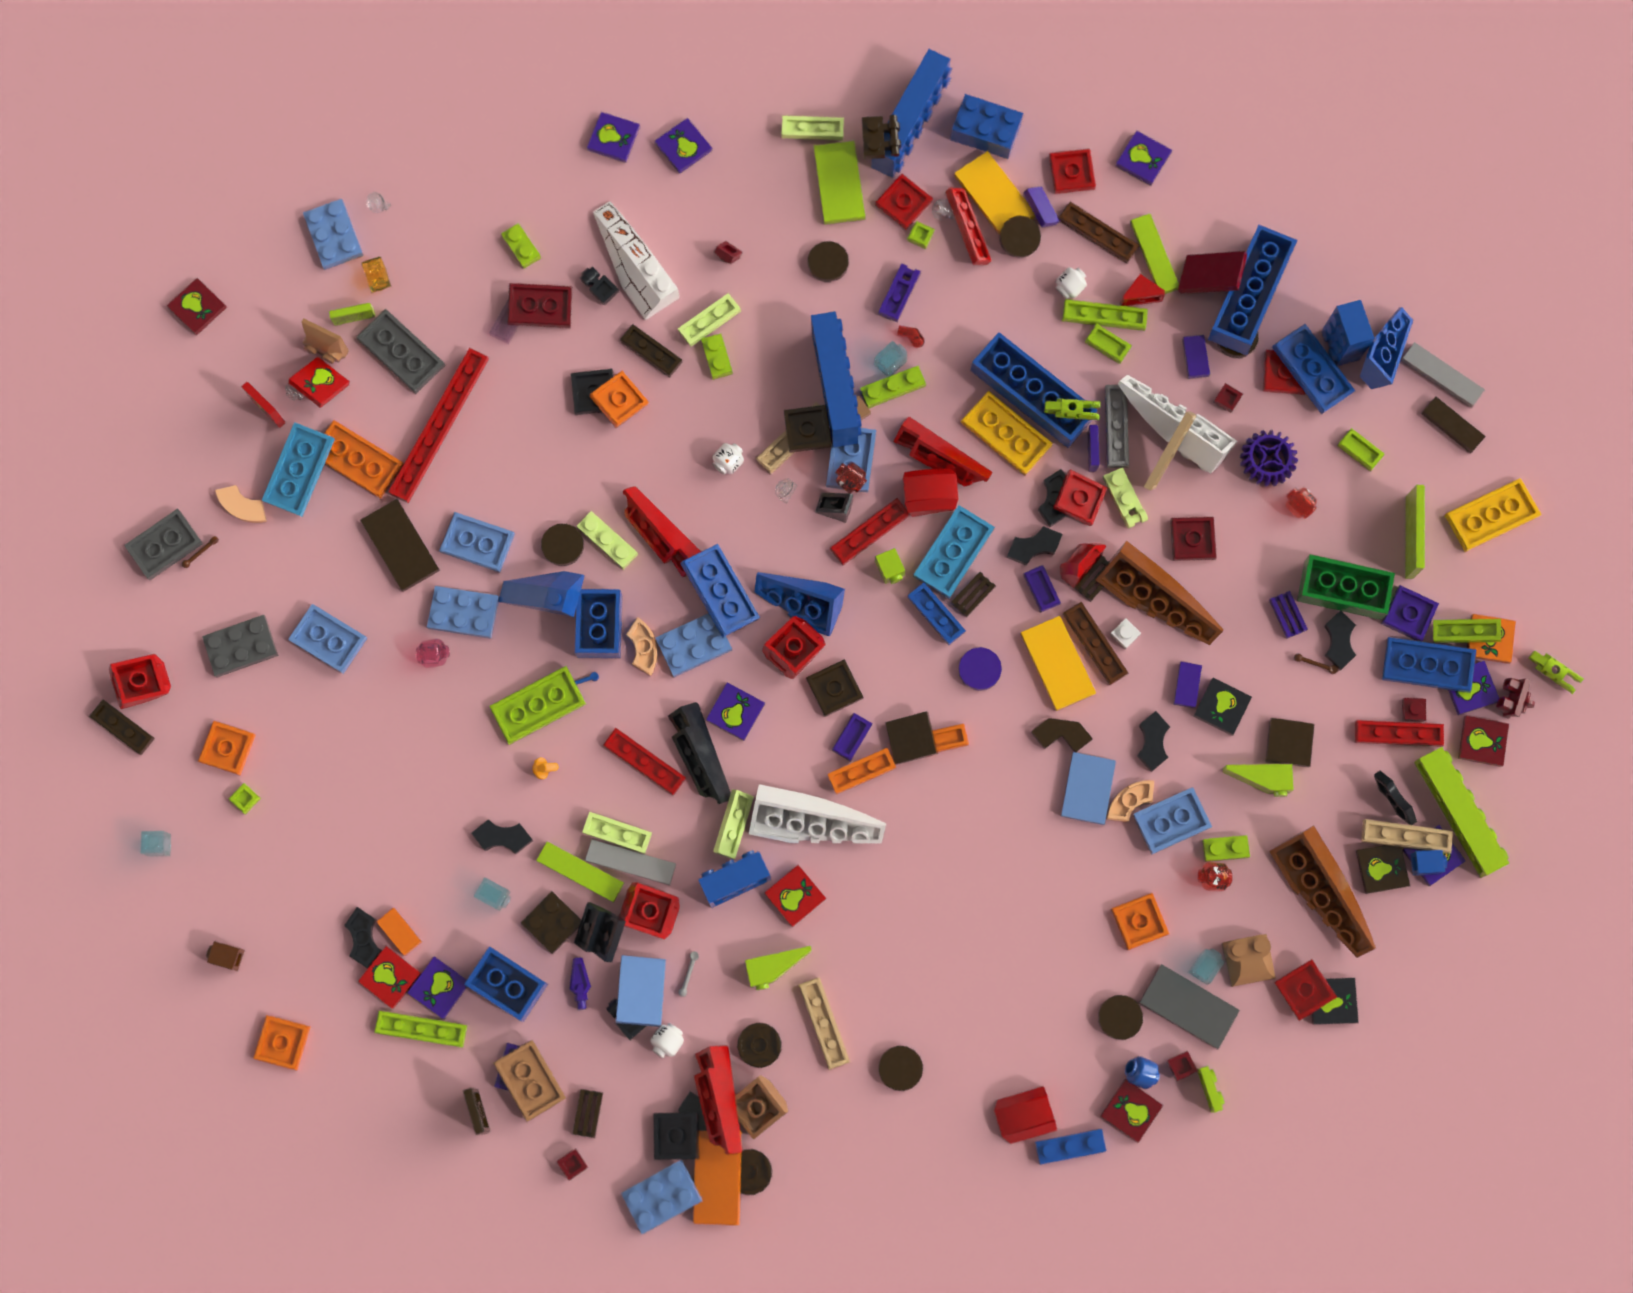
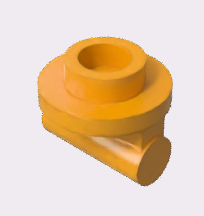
(542, 768)

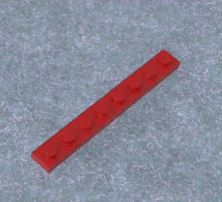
(438, 425)

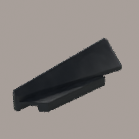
(699, 752)

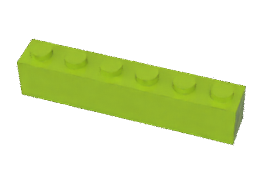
(1461, 812)

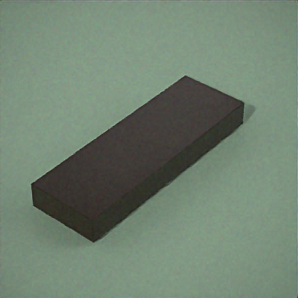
(651, 350)
(1453, 424)
(122, 727)

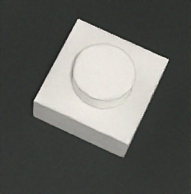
(1125, 633)

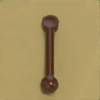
(186, 563)
(1332, 669)

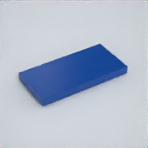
(1313, 369)
(720, 590)
(1429, 664)

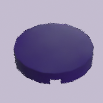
(980, 668)

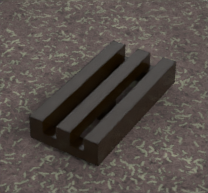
(1102, 560)
(985, 581)
(587, 1114)

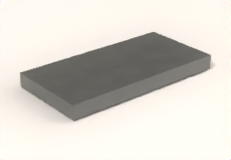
(400, 351)
(1189, 1006)

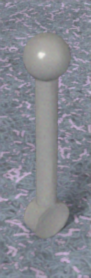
(694, 956)

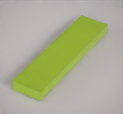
(1154, 253)
(1105, 315)
(580, 871)
(420, 1029)

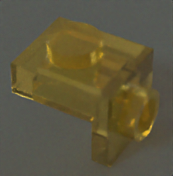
(376, 274)

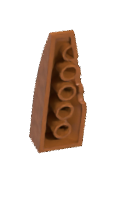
(1150, 588)
(1319, 880)

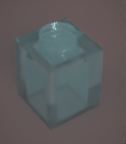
(891, 358)
(155, 843)
(493, 894)
(1207, 966)

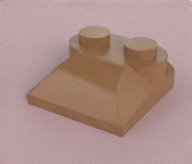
(323, 342)
(1249, 960)
(759, 1106)

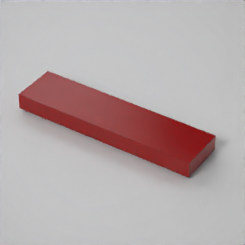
(968, 226)
(870, 531)
(1399, 733)
(644, 761)

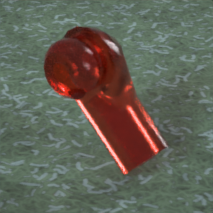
(913, 335)

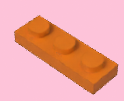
(861, 771)

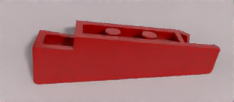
(658, 530)

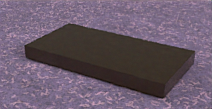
(400, 545)

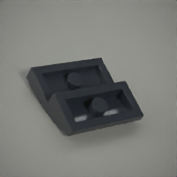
(599, 932)

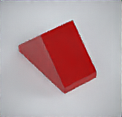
(1142, 292)

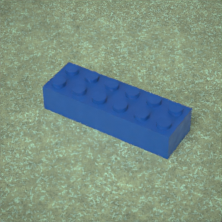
(916, 108)
(1246, 307)
(836, 379)
(1028, 387)

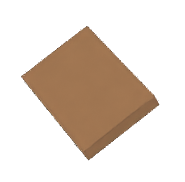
(529, 1080)

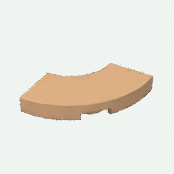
(241, 507)
(645, 646)
(1129, 799)

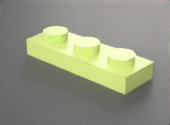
(812, 127)
(709, 320)
(607, 540)
(733, 824)
(617, 832)

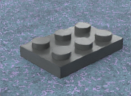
(163, 544)
(240, 646)

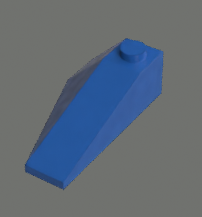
(1386, 351)
(546, 592)
(807, 599)

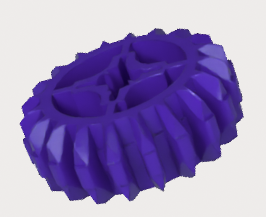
(1262, 452)

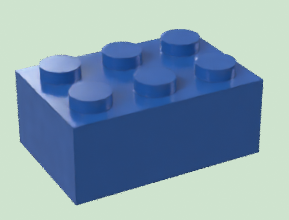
(986, 126)
(1348, 333)
(598, 623)
(734, 878)
(506, 984)

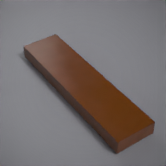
(1098, 232)
(1095, 643)

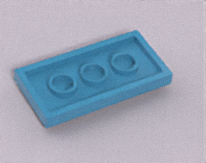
(298, 469)
(953, 551)

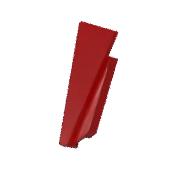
(939, 453)
(718, 1098)

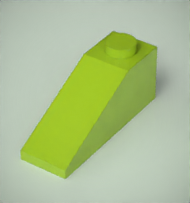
(1269, 778)
(769, 968)

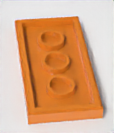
(361, 460)
(718, 1184)

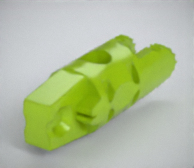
(1061, 409)
(1545, 665)

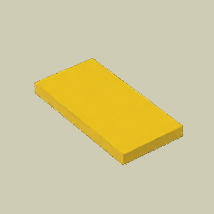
(992, 191)
(1006, 433)
(1492, 515)
(1058, 663)

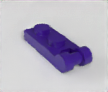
(899, 293)

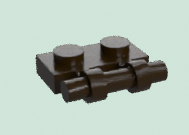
(873, 137)

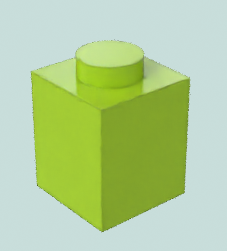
(890, 566)

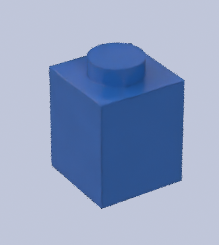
(1428, 862)

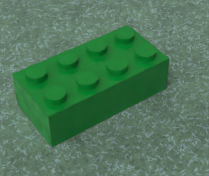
(1346, 587)

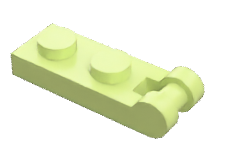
(1125, 497)

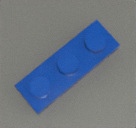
(936, 613)
(1070, 1146)

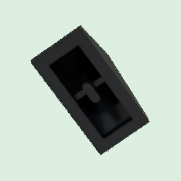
(835, 505)

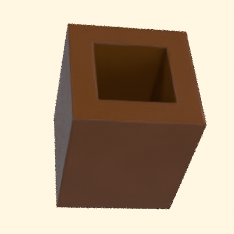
(224, 955)

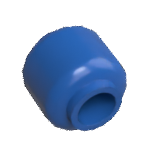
(1142, 1072)

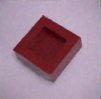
(727, 252)
(1228, 398)
(1413, 709)
(1182, 1065)
(572, 1164)

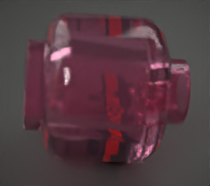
(432, 653)

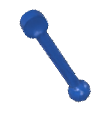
(593, 676)

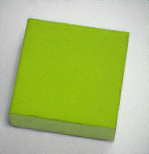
(920, 235)
(244, 798)

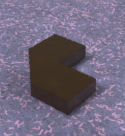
(1071, 731)

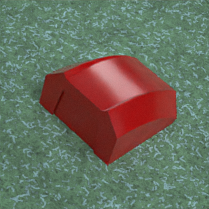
(930, 491)
(1081, 562)
(793, 646)
(139, 680)
(649, 910)
(1025, 1115)

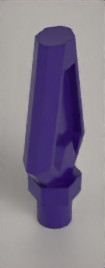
(579, 983)

